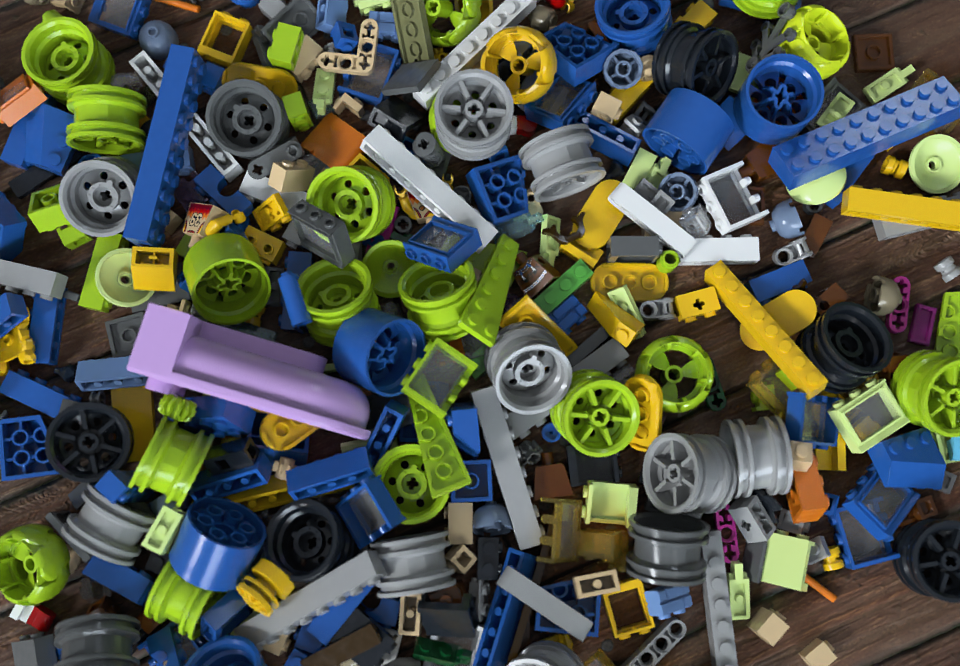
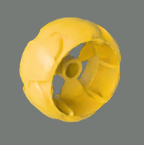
(545, 60)

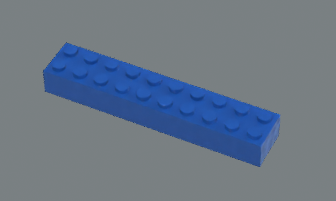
(865, 133)
(165, 147)

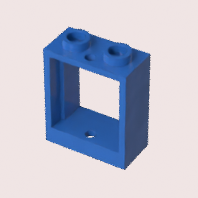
(224, 616)

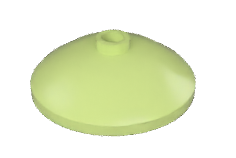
(944, 156)
(821, 189)
(108, 279)

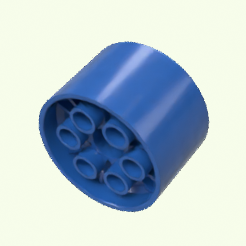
(799, 79)
(688, 130)
(382, 363)
(217, 543)

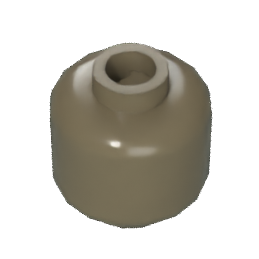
(542, 18)

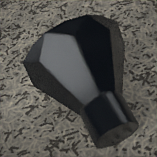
(616, 169)
(67, 373)

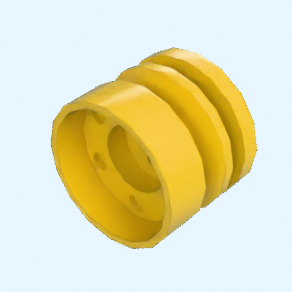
(261, 592)

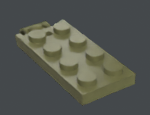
(412, 30)

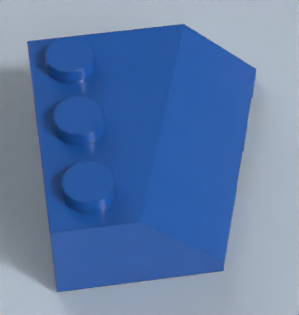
(578, 53)
(23, 448)
(909, 461)
(564, 591)

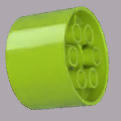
(204, 265)

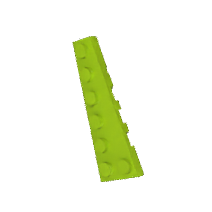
(487, 302)
(439, 453)

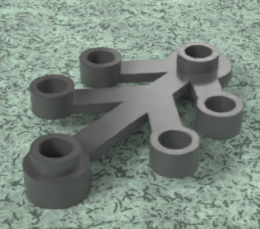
(785, 12)

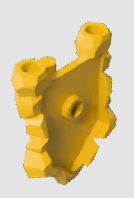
(17, 344)

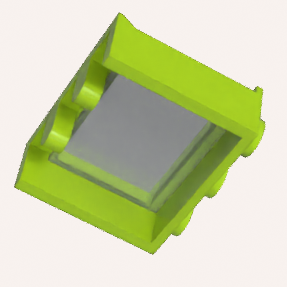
(438, 377)

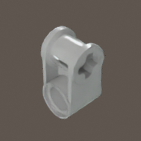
(795, 251)
(660, 309)

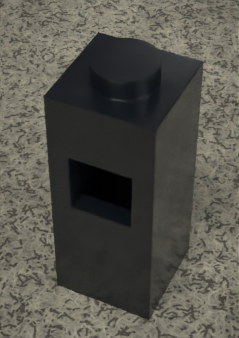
(231, 456)

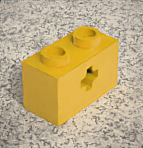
(705, 297)

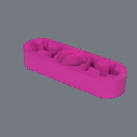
(902, 320)
(733, 537)

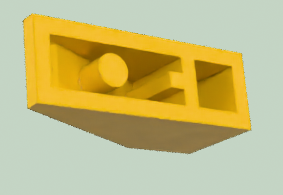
(614, 319)

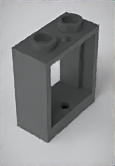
(633, 249)

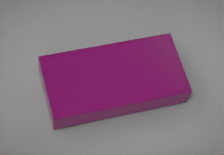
(922, 325)

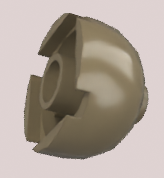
(882, 296)

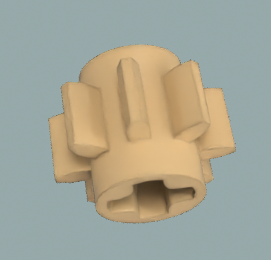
(282, 466)

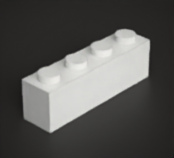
(260, 191)
(726, 248)

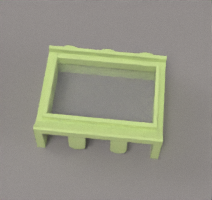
(867, 415)

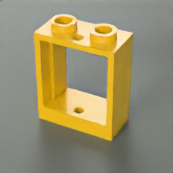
(205, 47)
(642, 627)

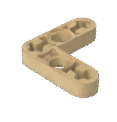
(356, 60)

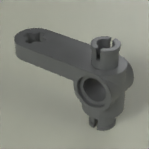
(287, 150)

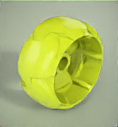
(825, 36)

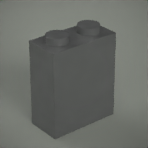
(34, 650)

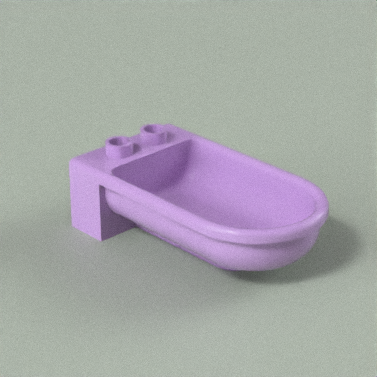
(245, 369)

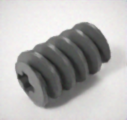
(428, 150)

